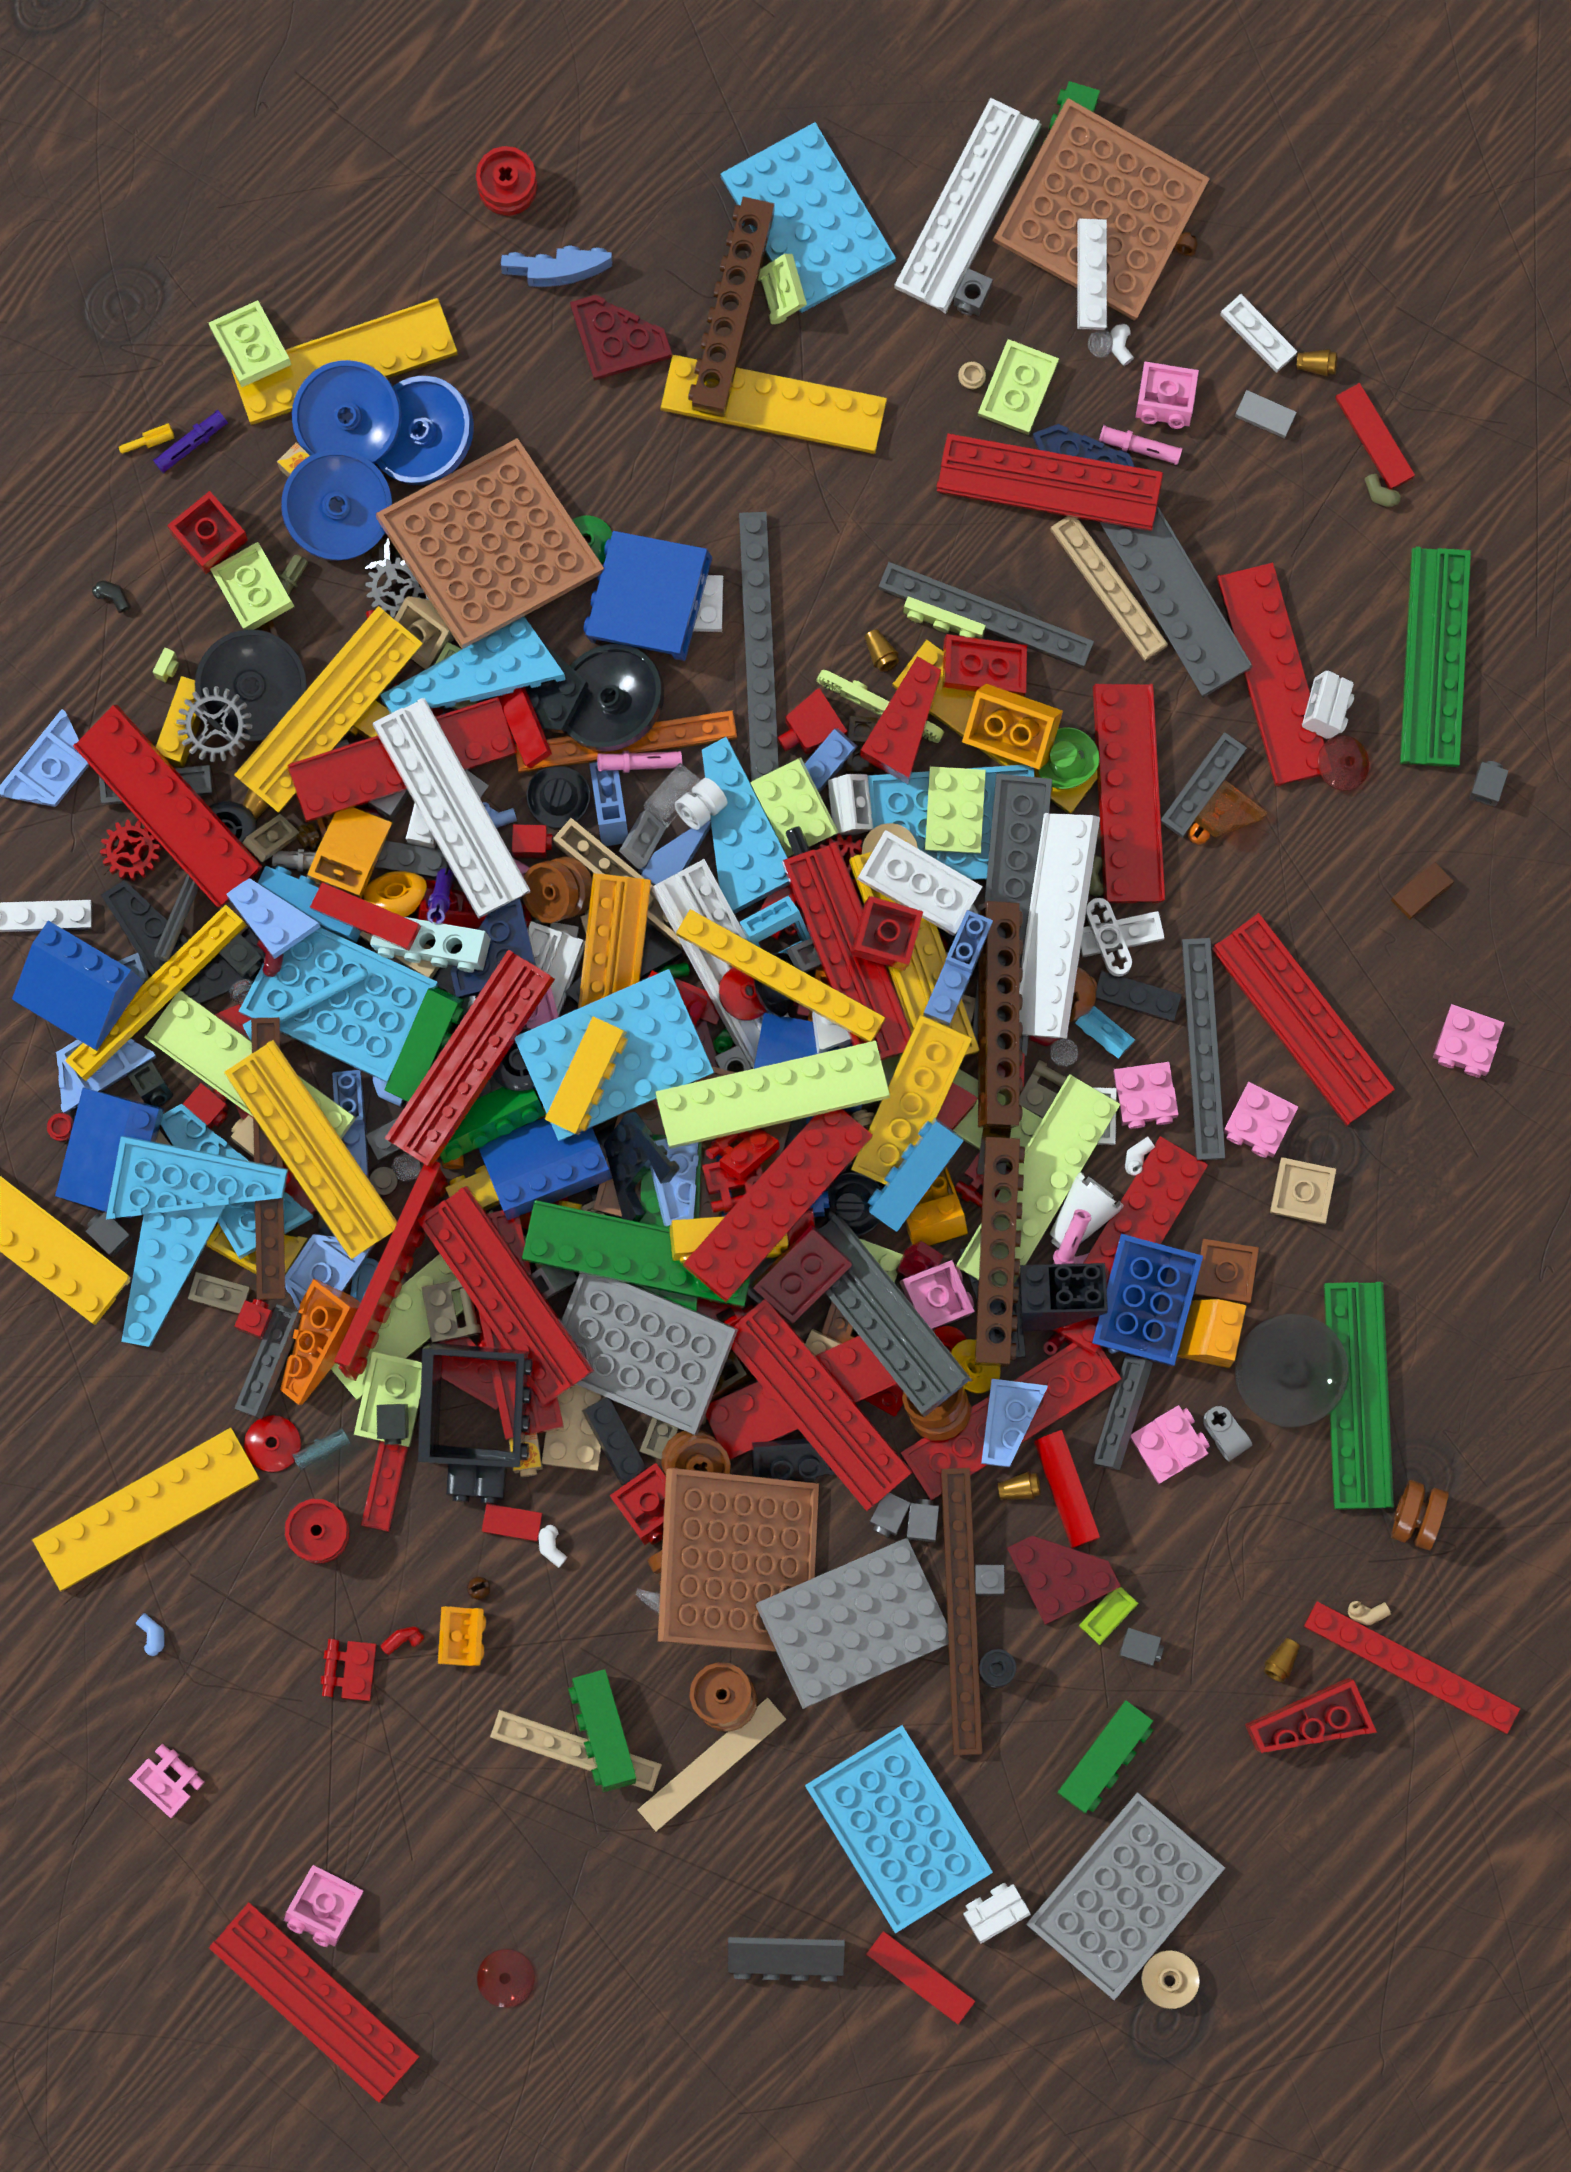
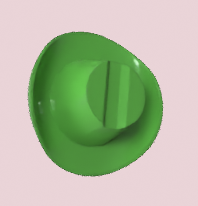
(1071, 759)

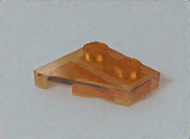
(1228, 811)

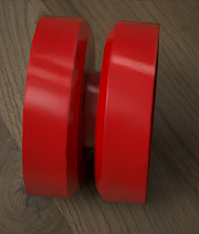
(506, 180)
(329, 1543)

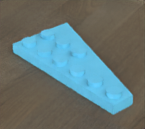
(483, 670)
(743, 837)
(172, 1178)
(237, 1219)
(164, 1260)

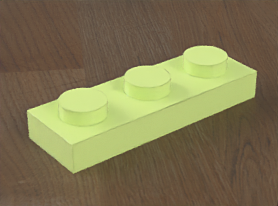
(942, 619)

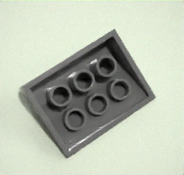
(785, 1956)

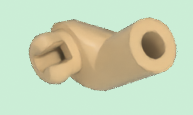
(1367, 1615)

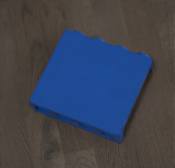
(648, 594)

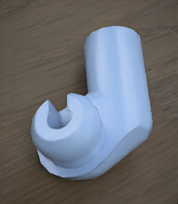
(500, 818)

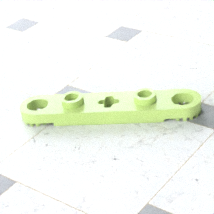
(858, 694)

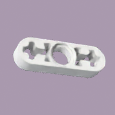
(1122, 953)

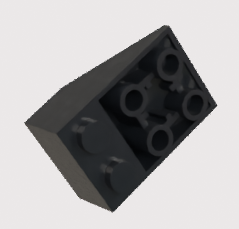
(1061, 1294)

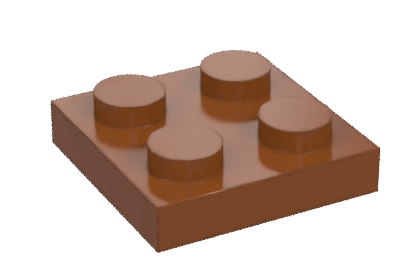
(1226, 1271)

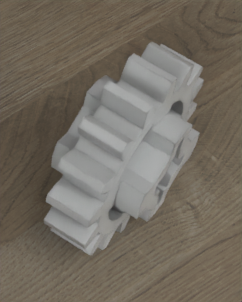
(391, 574)

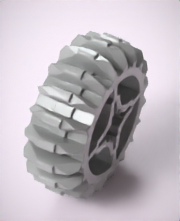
(195, 708)

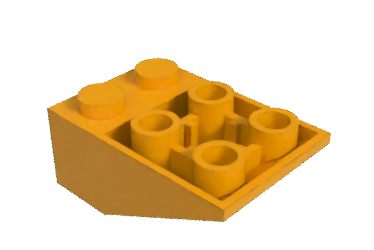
(349, 851)
(937, 1214)

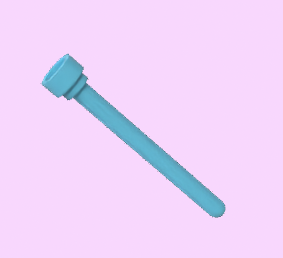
(315, 998)

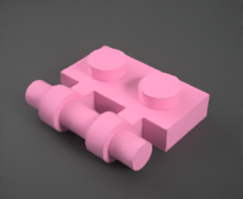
(160, 1787)

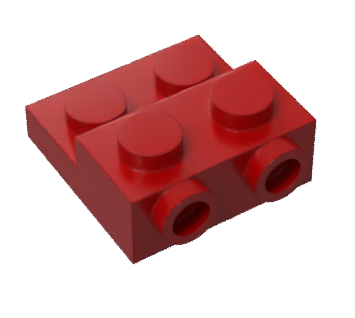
(644, 1504)

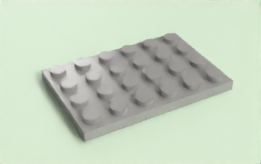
(647, 1349)
(854, 1623)
(1125, 1896)

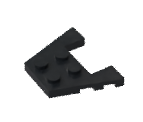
(557, 701)
(629, 1156)

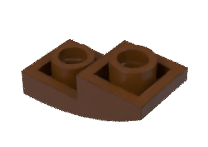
(1422, 890)

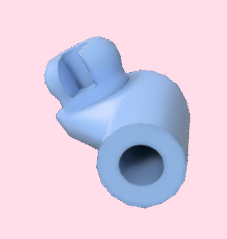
(380, 1086)
(155, 1635)

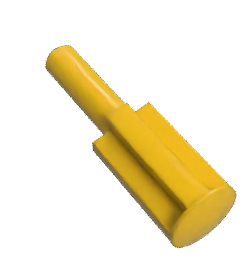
(150, 438)

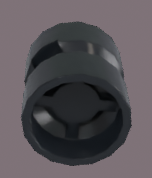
(997, 1668)

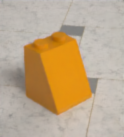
(1212, 1332)

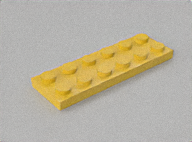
(915, 1095)

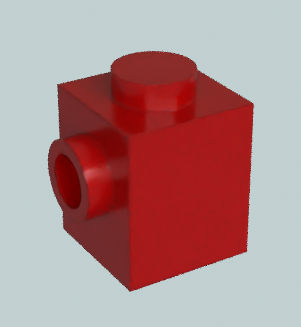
(531, 841)
(207, 1106)
(254, 1318)

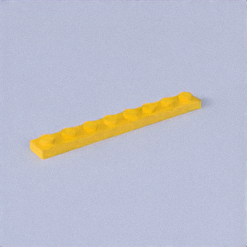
(780, 976)
(160, 989)

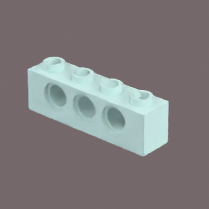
(471, 957)

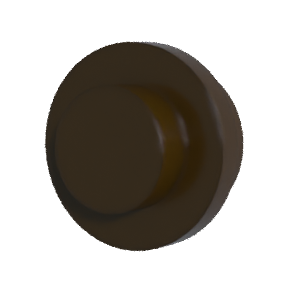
(308, 837)

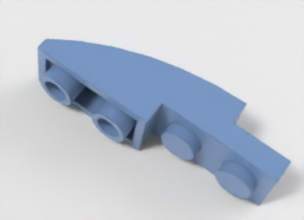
(568, 267)
(829, 758)
(958, 968)
(349, 1095)

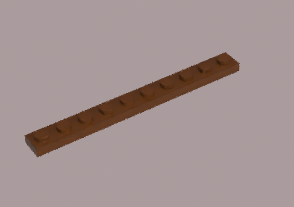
(268, 1213)
(961, 1611)

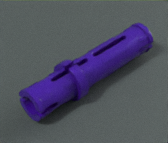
(190, 441)
(439, 901)

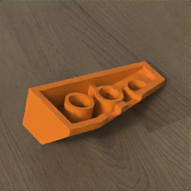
(320, 1334)

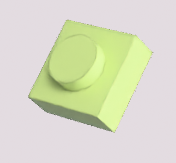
(166, 665)

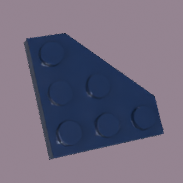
(1063, 441)
(507, 932)

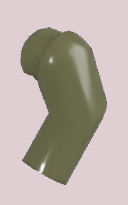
(1379, 494)
(1096, 887)

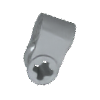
(1229, 1438)

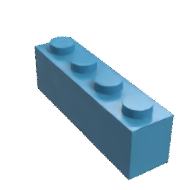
(300, 895)
(915, 1174)

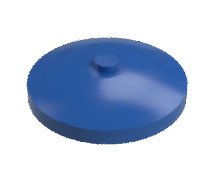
(347, 409)
(432, 432)
(334, 504)

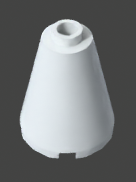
(1089, 1197)

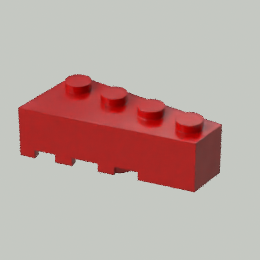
(900, 729)
(1313, 1719)

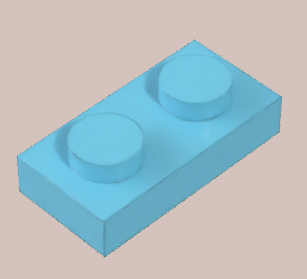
(1105, 1032)

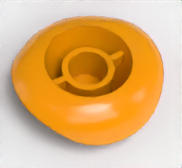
(397, 892)

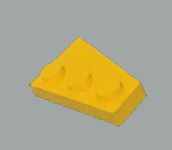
(220, 1244)

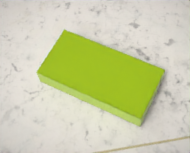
(1108, 1615)

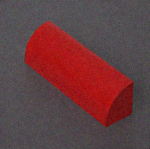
(1066, 1489)

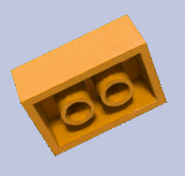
(1012, 726)

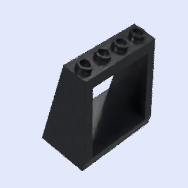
(429, 1447)

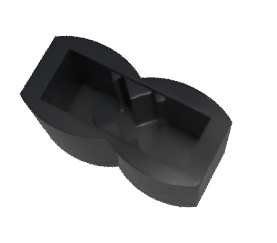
(476, 1482)

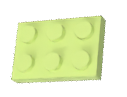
(249, 343)
(1018, 387)
(252, 587)
(793, 801)
(955, 810)
(389, 1382)

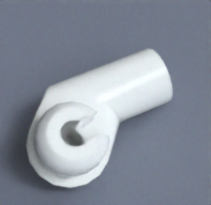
(1119, 336)
(1135, 1156)
(547, 1545)

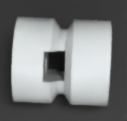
(703, 801)

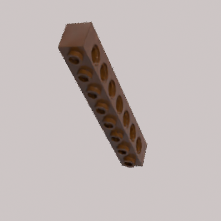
(715, 399)
(990, 1112)
(996, 1151)

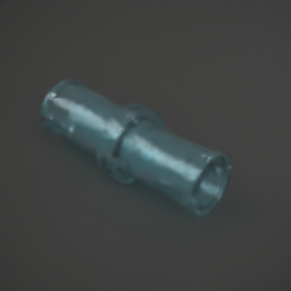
(321, 1449)

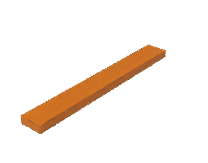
(661, 737)

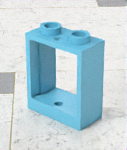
(773, 920)

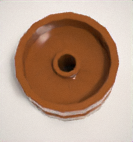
(558, 889)
(945, 1420)
(688, 1449)
(1414, 1513)
(709, 1688)

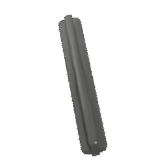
(176, 919)

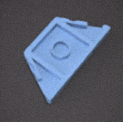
(47, 767)
(124, 1061)
(325, 1261)

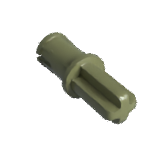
(292, 573)

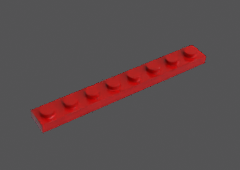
(1411, 1667)

